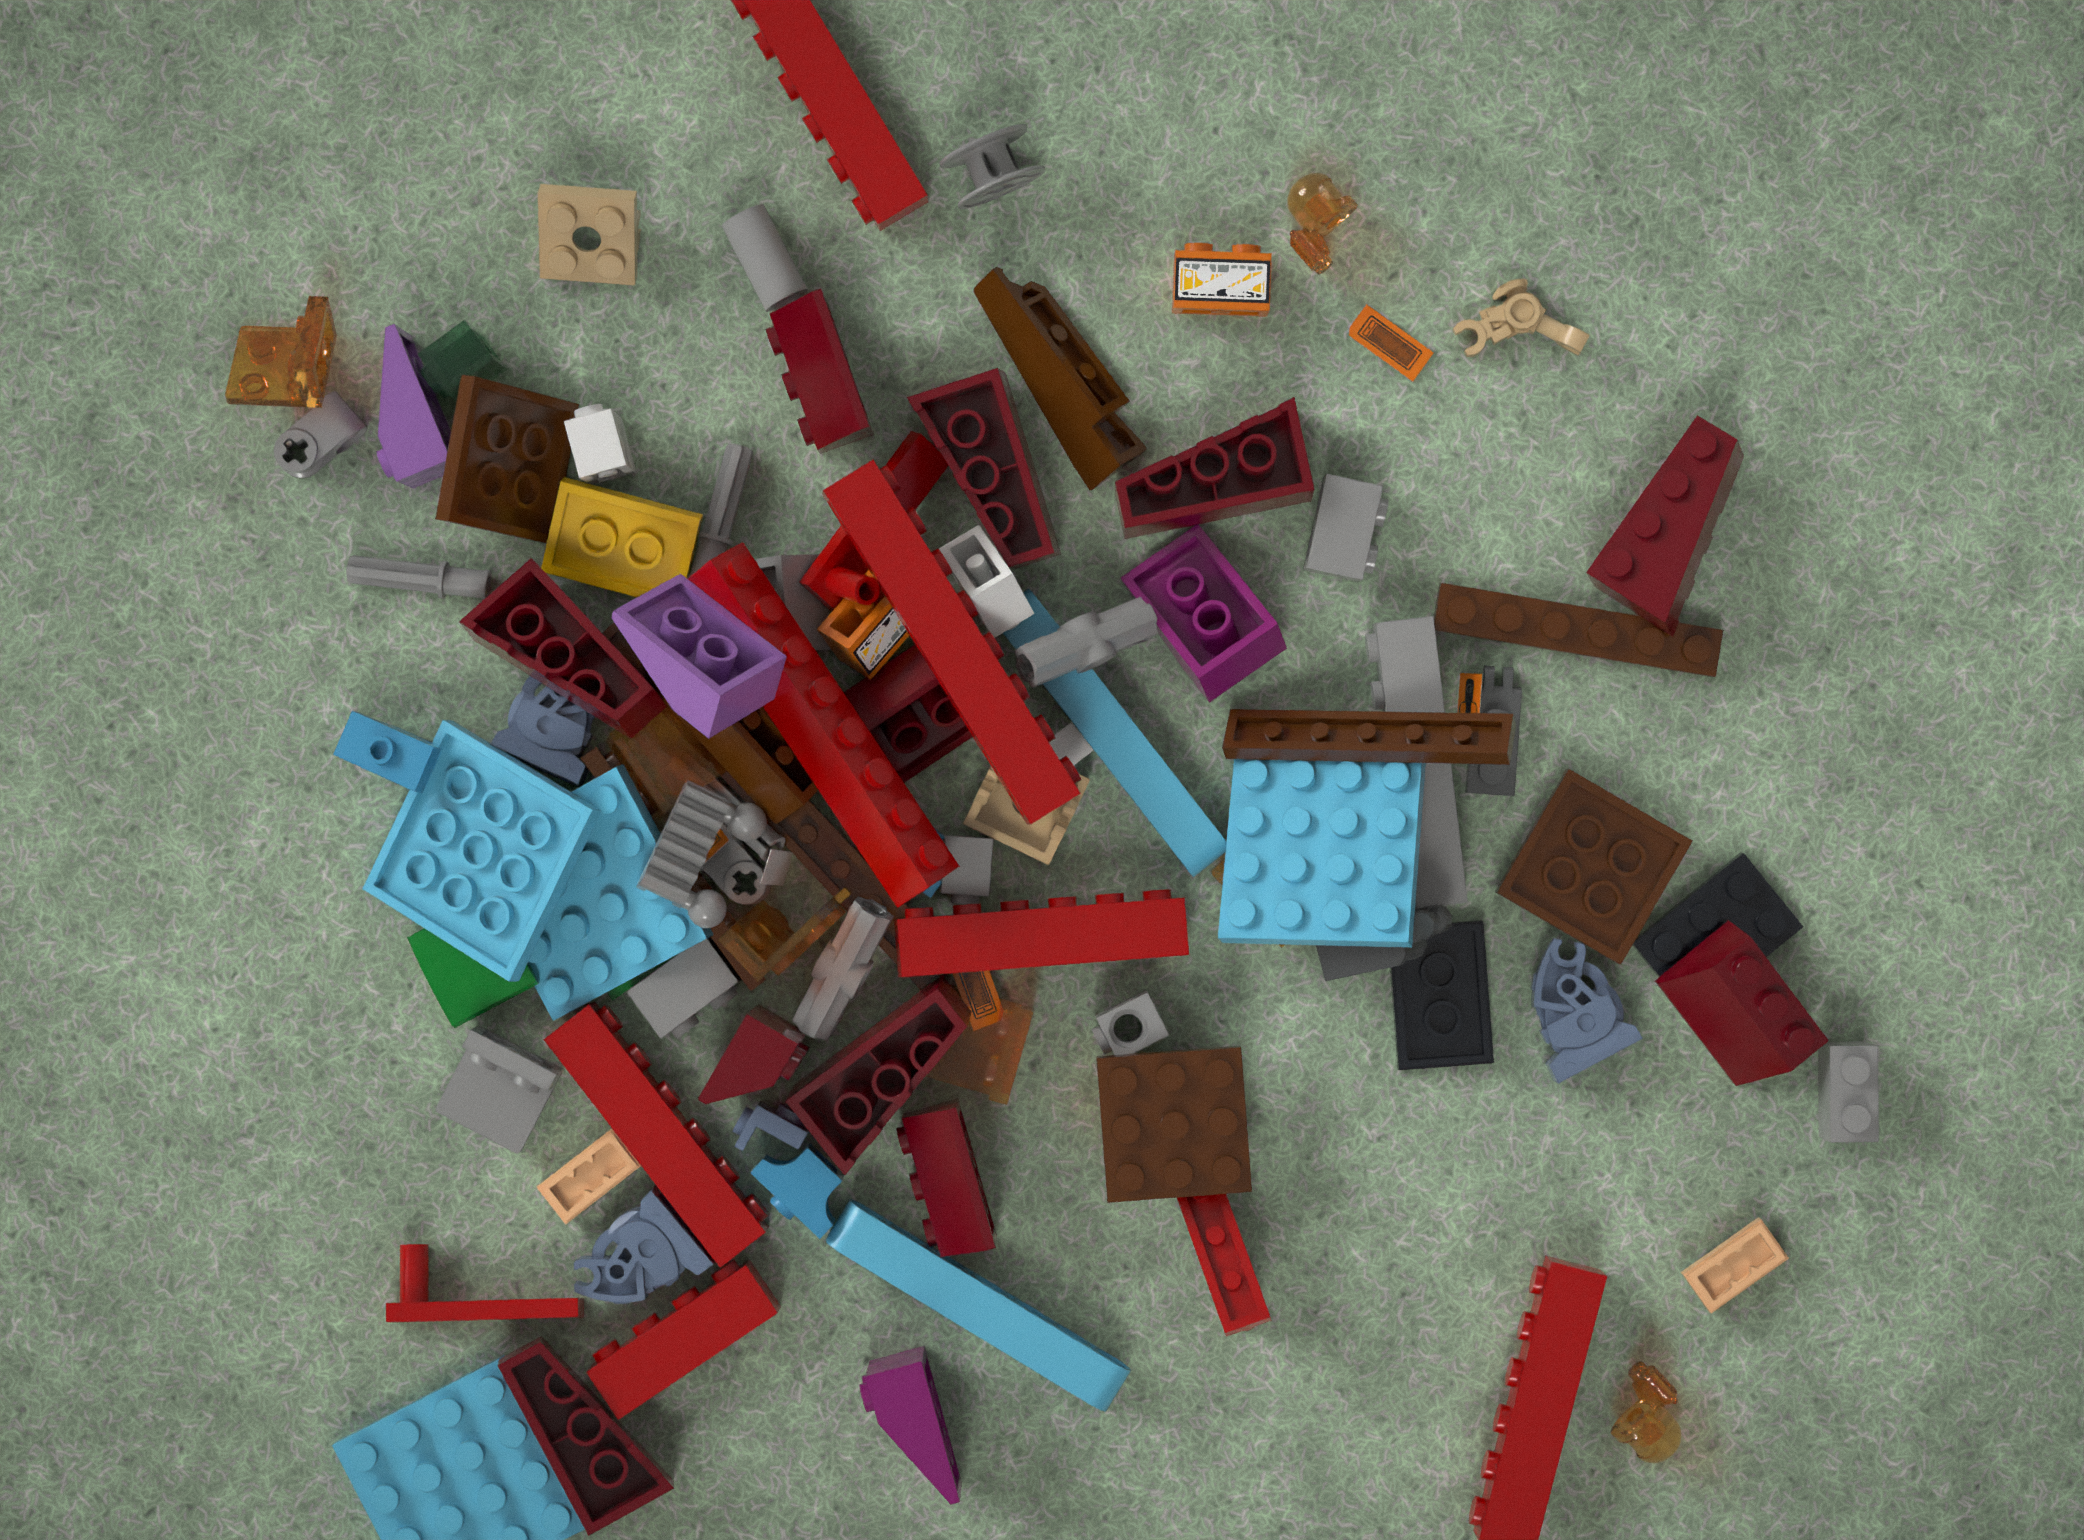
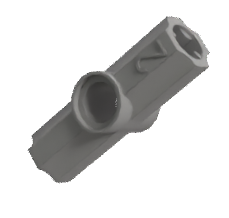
(1086, 642)
(842, 968)

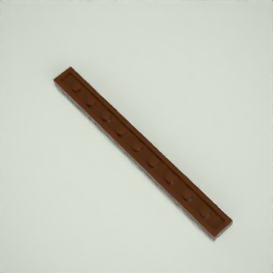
(813, 842)

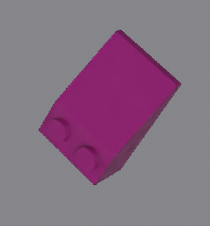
(1205, 613)
(910, 1412)

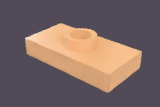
(588, 1176)
(1734, 1265)

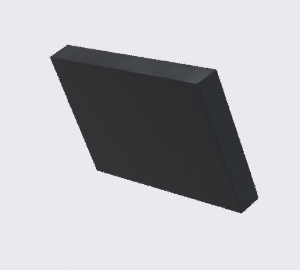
(1444, 1002)

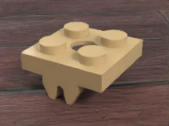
(607, 211)
(996, 817)

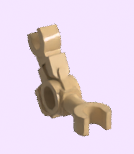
(1519, 315)

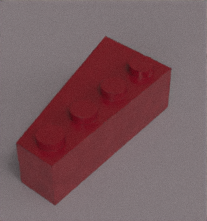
(1669, 528)

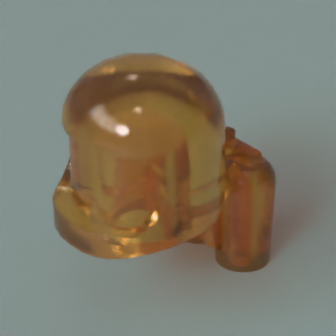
(1318, 211)
(1647, 1423)

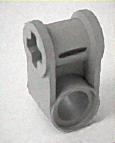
(325, 432)
(729, 863)

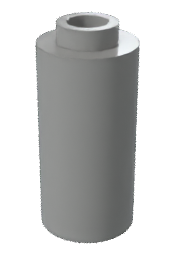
(764, 257)

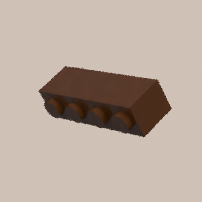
(759, 762)

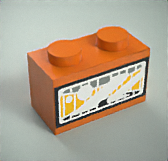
(1221, 281)
(863, 634)

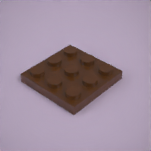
(505, 459)
(1593, 866)
(1174, 1124)

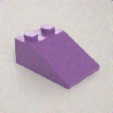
(410, 416)
(700, 654)

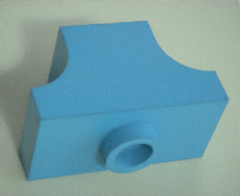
(387, 751)
(801, 1187)

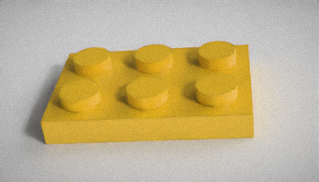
(618, 539)

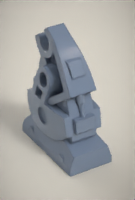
(547, 733)
(1574, 1020)
(650, 1253)

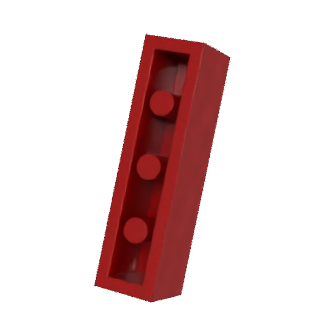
(683, 1338)

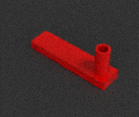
(839, 568)
(1224, 1262)
(415, 1303)

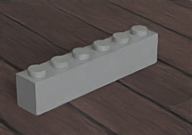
(1412, 683)

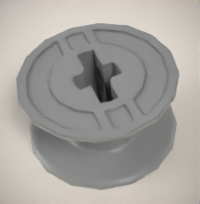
(992, 166)

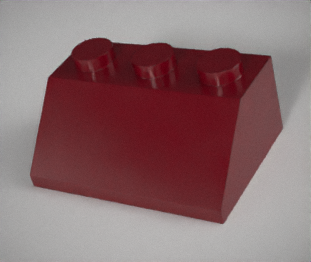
(818, 373)
(908, 714)
(1741, 1007)
(756, 1057)
(947, 1179)

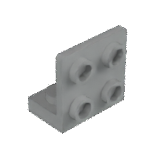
(498, 1089)

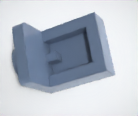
(778, 1122)

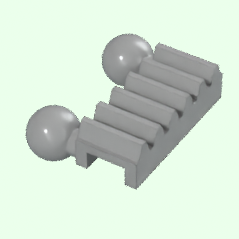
(684, 849)

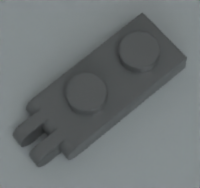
(1506, 699)

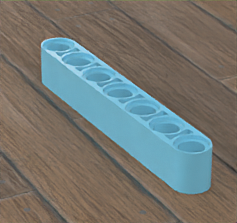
(1127, 753)
(978, 1305)

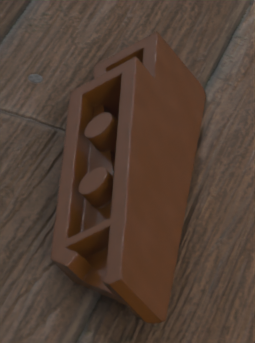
(1062, 376)

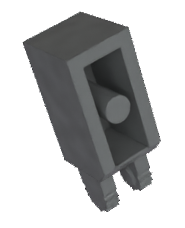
(1354, 960)

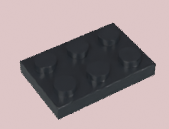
(1731, 894)

